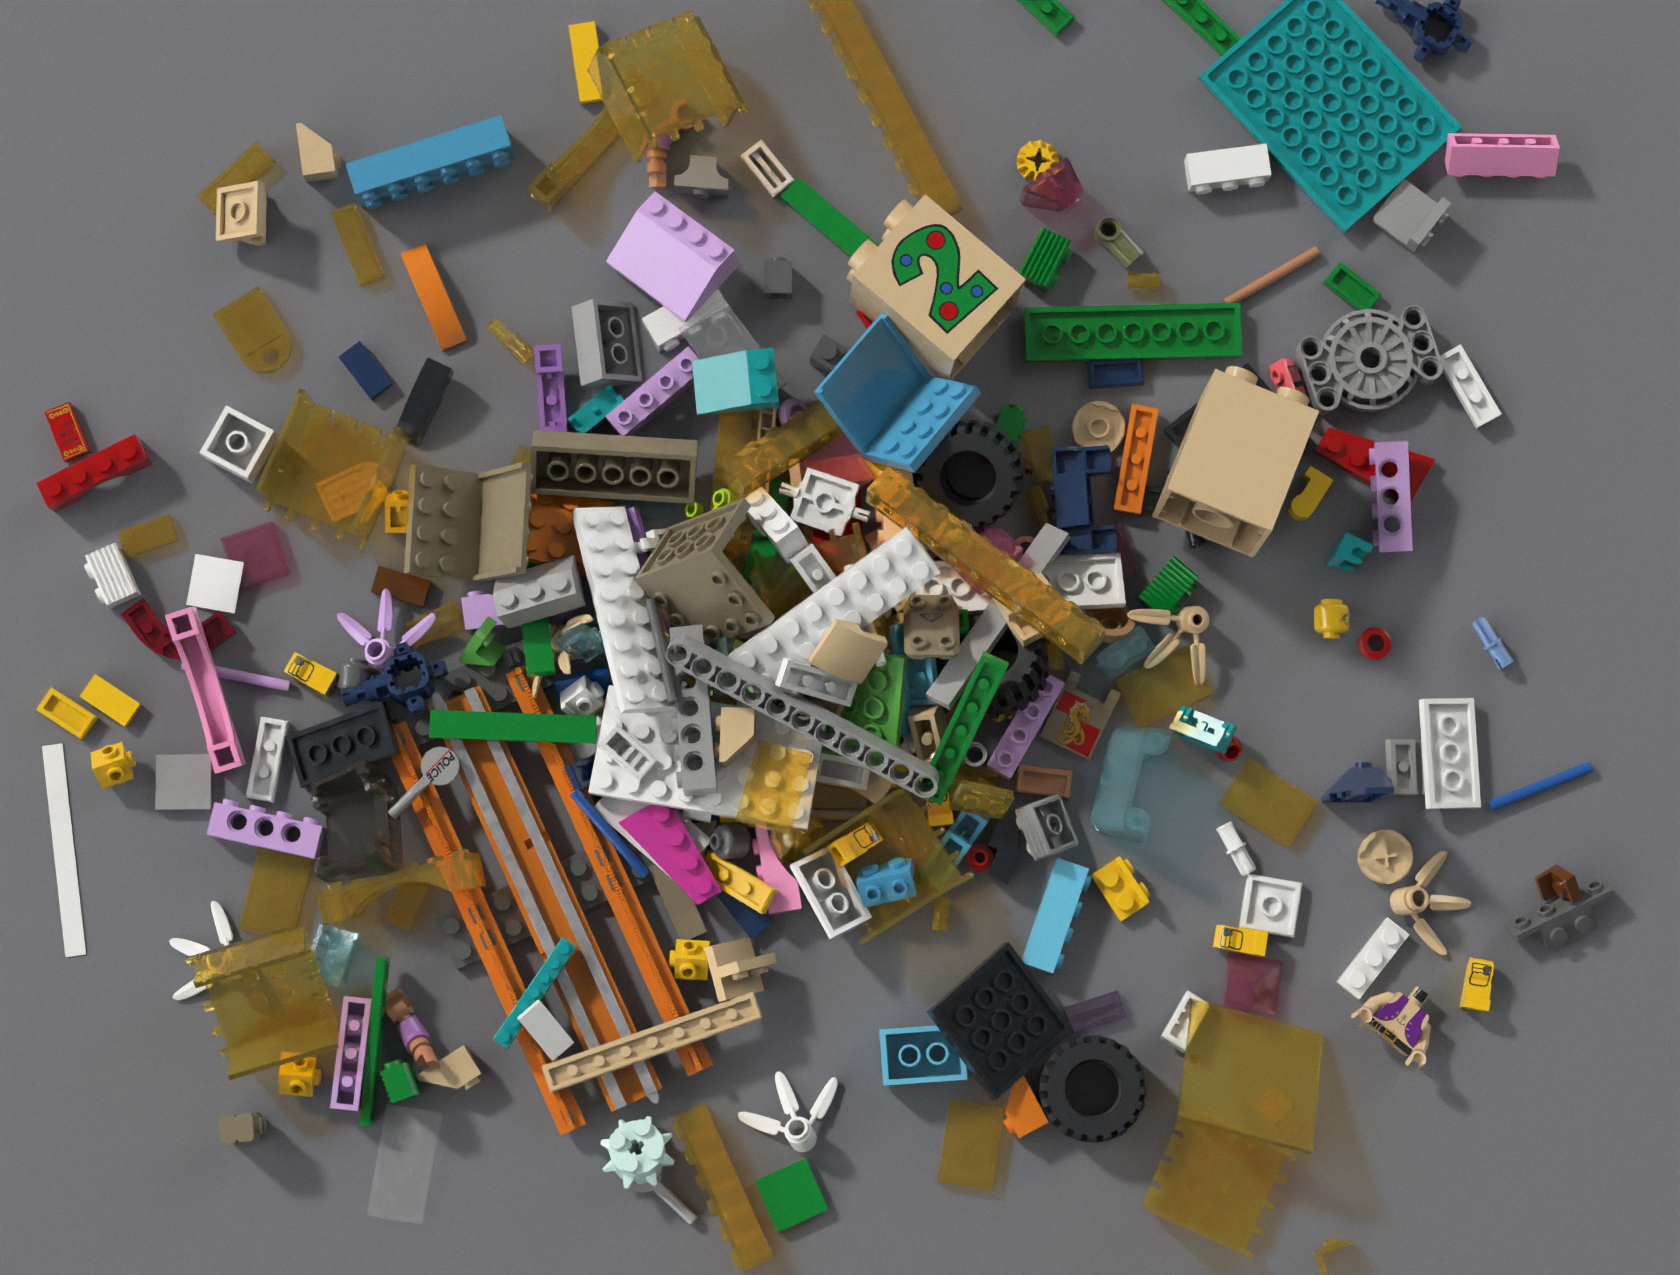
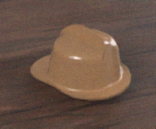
(1114, 621)

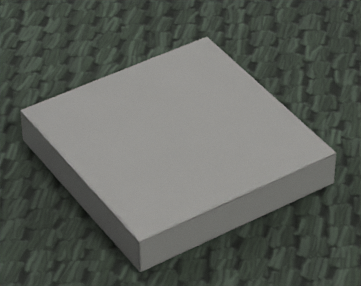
(183, 782)

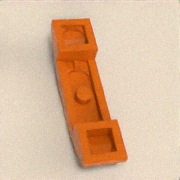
(433, 297)

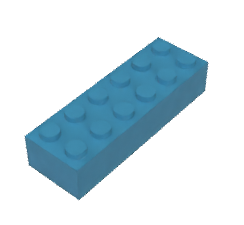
(430, 162)

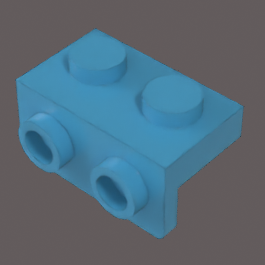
(886, 882)

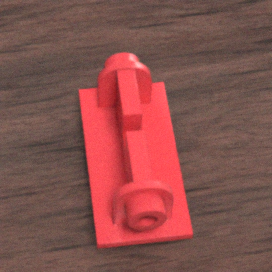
(1285, 374)

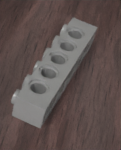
(705, 779)

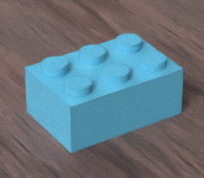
(918, 1056)

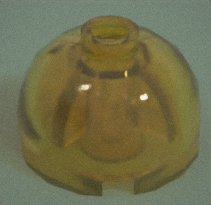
(790, 847)

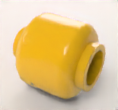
(1331, 618)

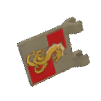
(1078, 718)

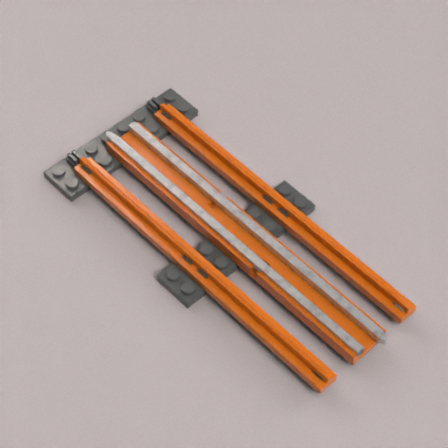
(543, 893)

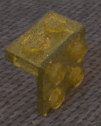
(979, 793)

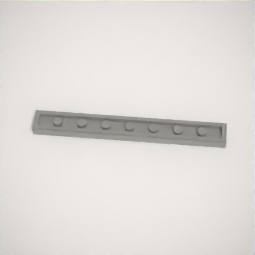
(991, 623)

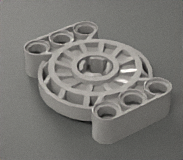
(1382, 337)

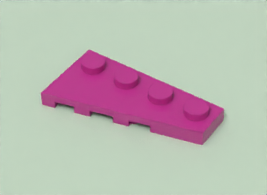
(672, 848)

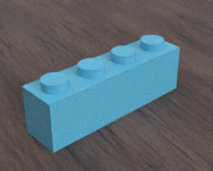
(1055, 915)

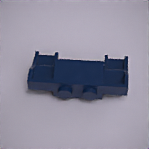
(1074, 499)

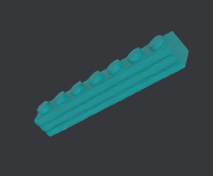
(535, 991)

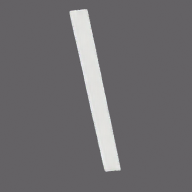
(64, 850)

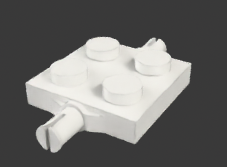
(824, 502)

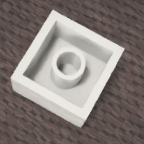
(239, 444)

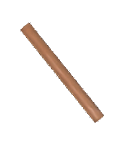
(1273, 276)

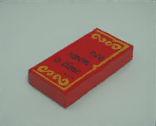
(67, 432)

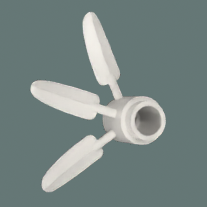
(191, 948)
(798, 1129)

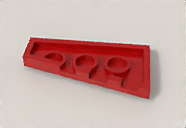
(1352, 455)

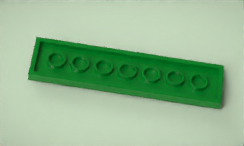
(1132, 332)

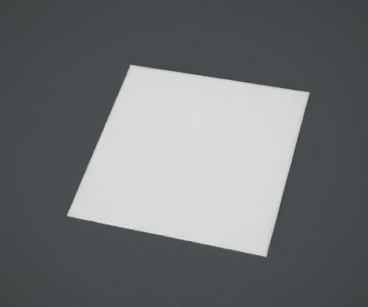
(215, 583)

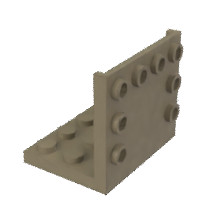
(468, 522)
(696, 579)

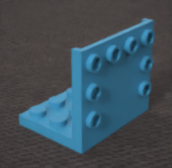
(890, 400)

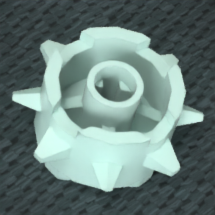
(632, 1167)

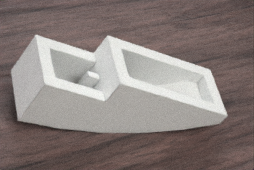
(842, 772)

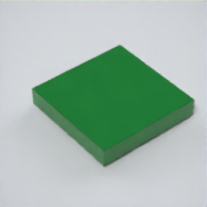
(791, 1195)

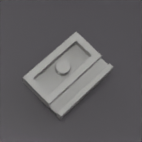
(1405, 766)

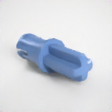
(1492, 643)

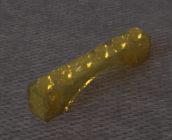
(574, 163)
(349, 901)

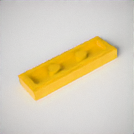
(584, 46)
(740, 883)

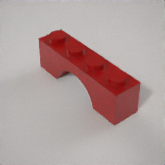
(112, 462)

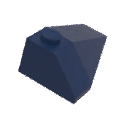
(1359, 785)

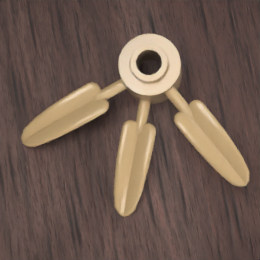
(1185, 624)
(556, 632)
(1415, 900)

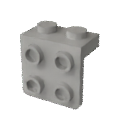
(1411, 215)

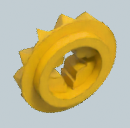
(1027, 167)

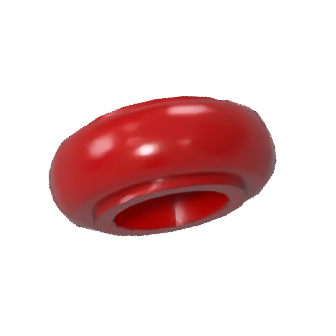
(1363, 643)

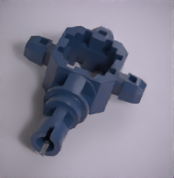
(1415, 16)
(385, 685)

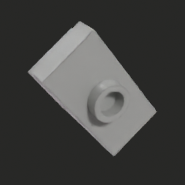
(702, 178)

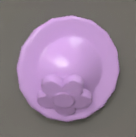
(789, 408)

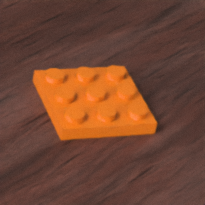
(553, 527)

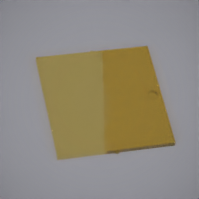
(1250, 1076)

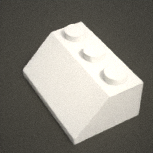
(830, 893)

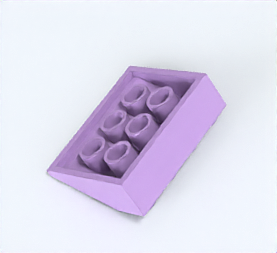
(672, 257)

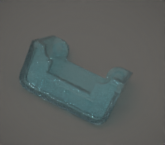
(1112, 807)

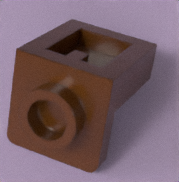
(1558, 882)

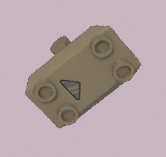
(931, 627)

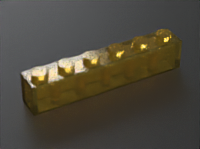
(778, 450)
(723, 1187)

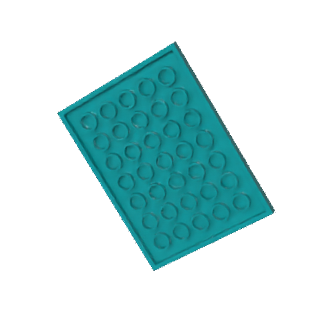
(1330, 105)

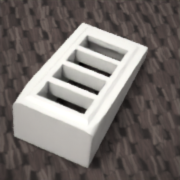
(634, 745)

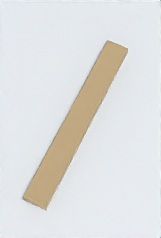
(651, 1042)

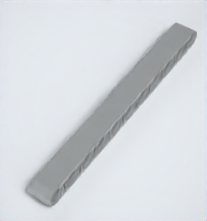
(796, 703)

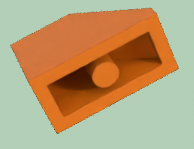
(1023, 1110)

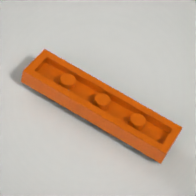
(1135, 459)

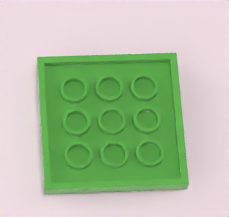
(878, 703)

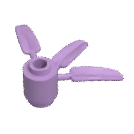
(378, 650)

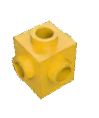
(112, 765)
(690, 960)
(299, 1077)

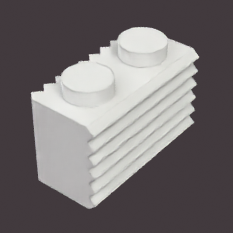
(112, 575)

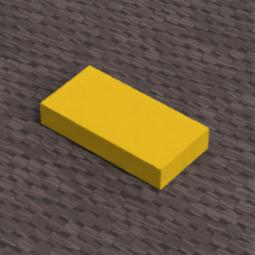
(110, 700)
(67, 713)

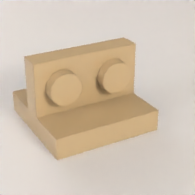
(242, 213)
(736, 968)

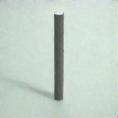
(661, 648)

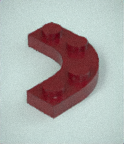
(157, 636)

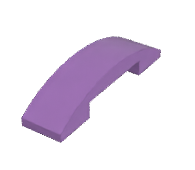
(551, 388)

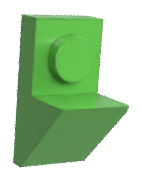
(482, 647)

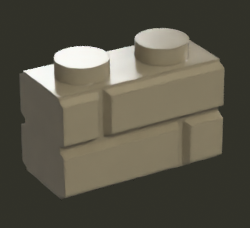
(241, 1127)

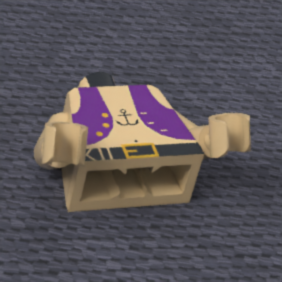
(1399, 1022)

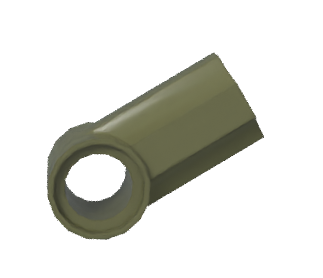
(1120, 244)

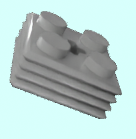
(1046, 827)

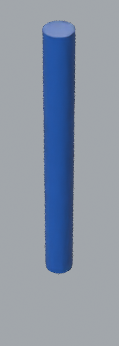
(1540, 786)
(609, 833)

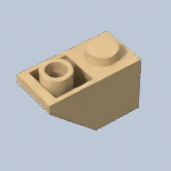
(736, 731)

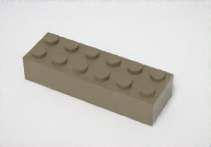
(613, 466)

